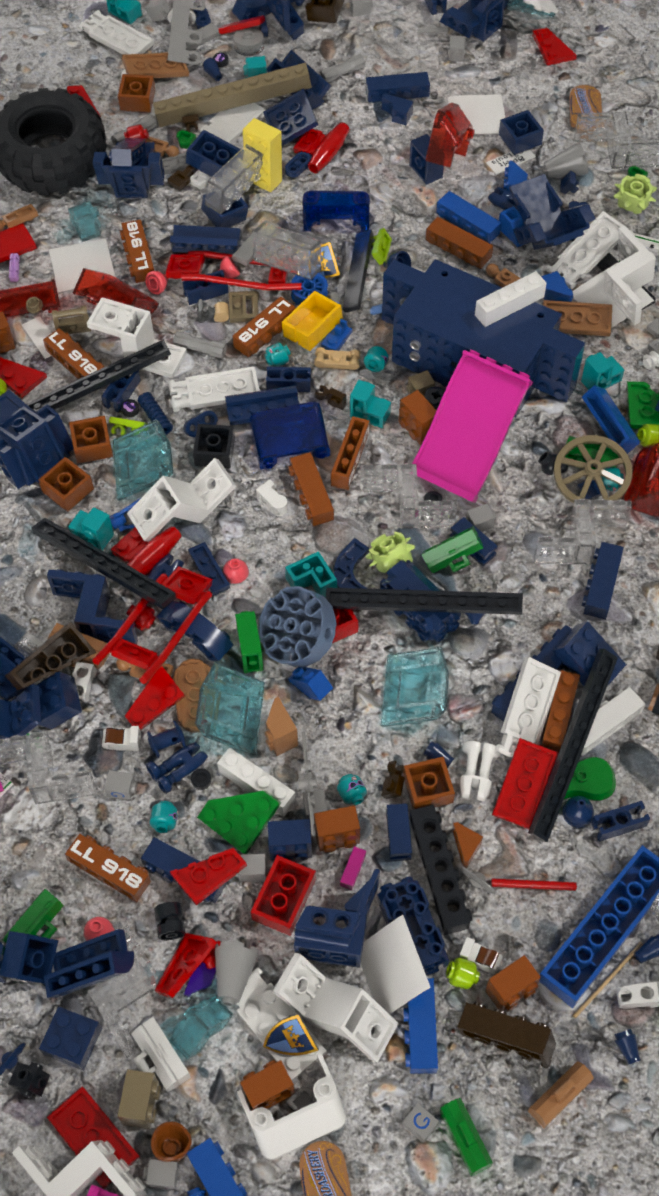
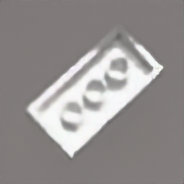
(233, 179)
(287, 250)

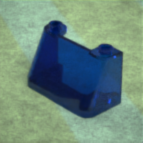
(336, 205)
(288, 433)

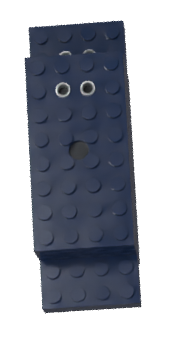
(438, 321)

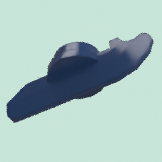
(10, 1059)

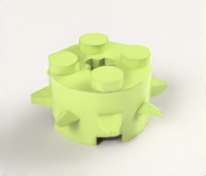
(635, 193)
(389, 551)

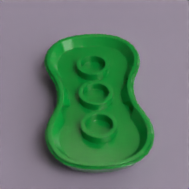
(592, 779)

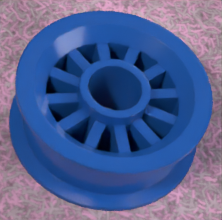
(316, 284)

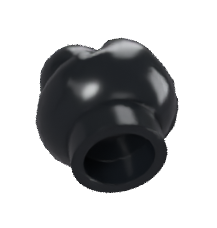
(547, 463)

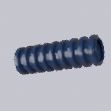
(154, 411)

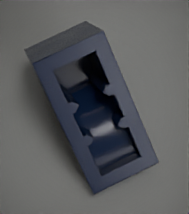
(398, 108)

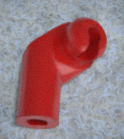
(210, 958)

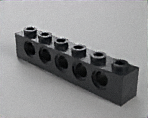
(450, 921)

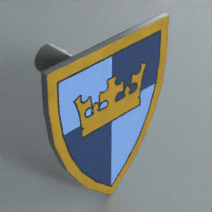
(328, 261)
(290, 1037)

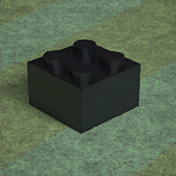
(212, 443)

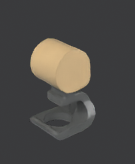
(219, 312)

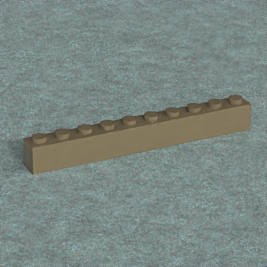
(233, 94)

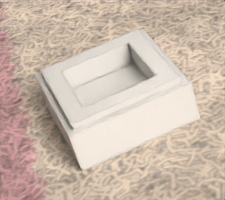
(199, 179)

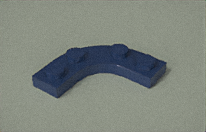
(346, 563)

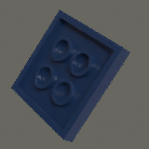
(292, 116)

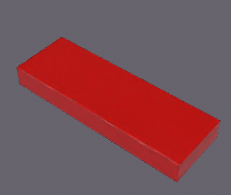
(241, 24)

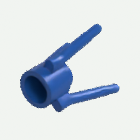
(118, 519)

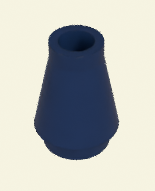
(211, 67)
(435, 750)
(648, 950)
(628, 1045)

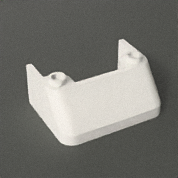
(302, 1126)

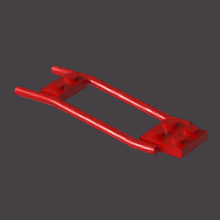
(190, 266)
(188, 587)

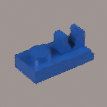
(337, 336)

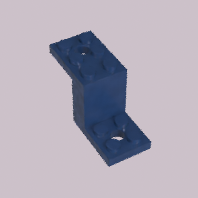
(92, 606)
(21, 714)

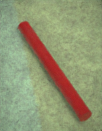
(533, 884)

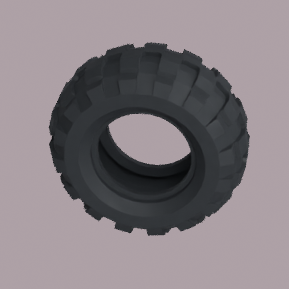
(44, 115)

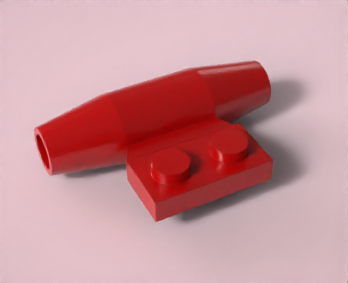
(322, 146)
(144, 554)

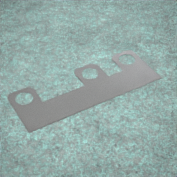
(181, 34)

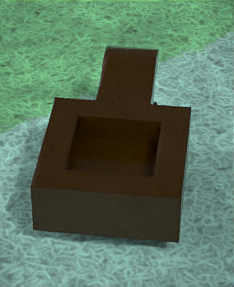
(181, 178)
(334, 397)
(394, 783)

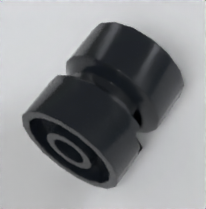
(168, 917)

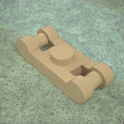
(337, 359)

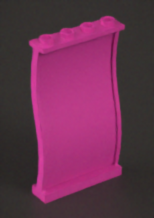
(470, 425)

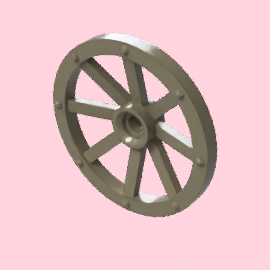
(590, 473)

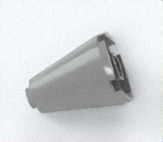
(568, 160)
(233, 970)

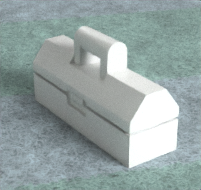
(155, 1045)

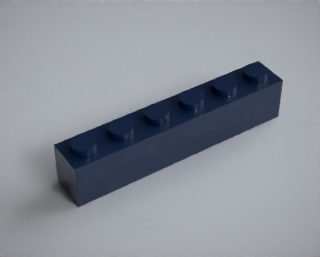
(546, 656)

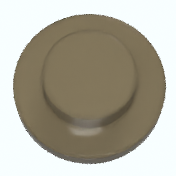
(34, 305)

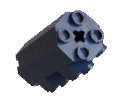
(427, 624)
(411, 901)

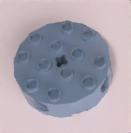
(297, 627)

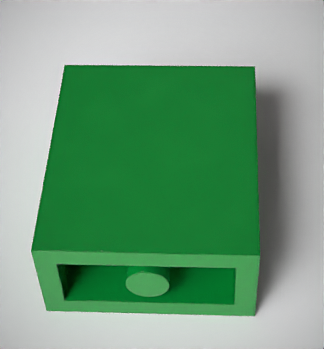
(249, 641)

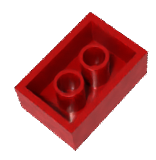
(283, 895)

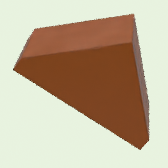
(467, 842)

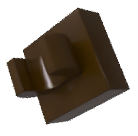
(190, 121)

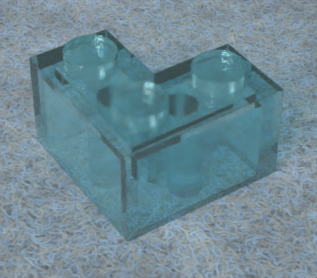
(85, 221)
(199, 1025)

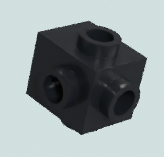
(29, 1079)

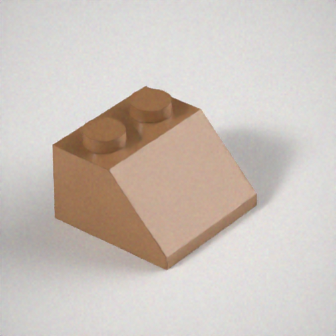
(281, 730)

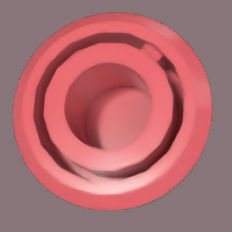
(229, 268)
(156, 282)
(235, 571)
(96, 927)

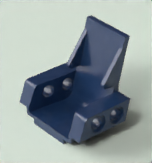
(287, 16)
(476, 18)
(131, 180)
(542, 218)
(30, 440)
(333, 944)

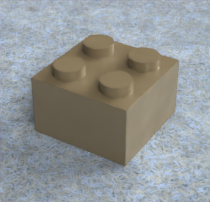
(138, 1099)

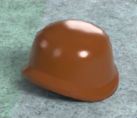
(170, 1142)

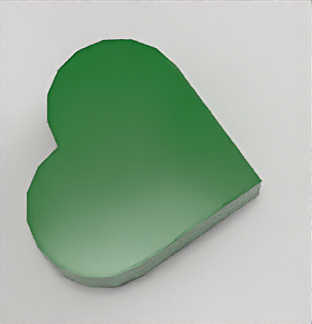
(185, 138)
(635, 170)

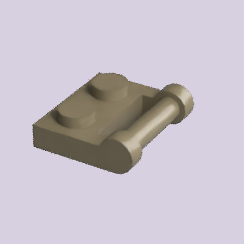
(237, 306)
(73, 324)

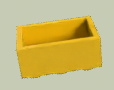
(312, 320)

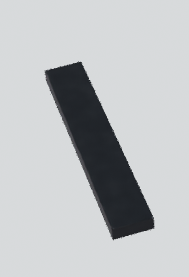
(358, 271)

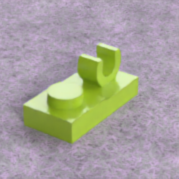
(381, 246)
(121, 423)

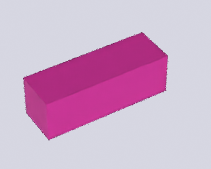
(353, 868)

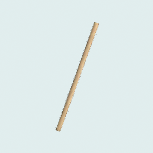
(607, 980)

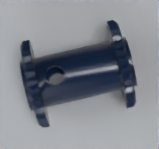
(166, 739)

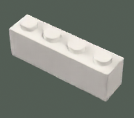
(510, 298)
(613, 716)
(254, 779)

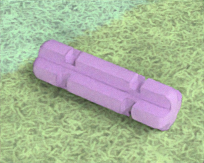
(14, 267)

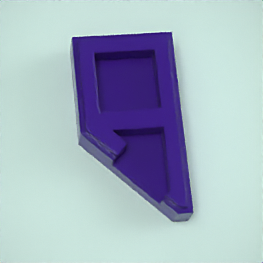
(200, 979)

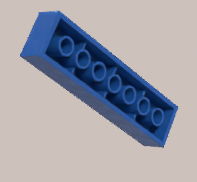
(603, 929)

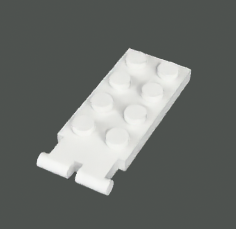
(115, 34)
(587, 250)
(211, 388)
(528, 705)
(261, 1011)

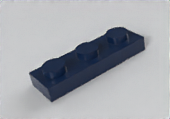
(209, 568)

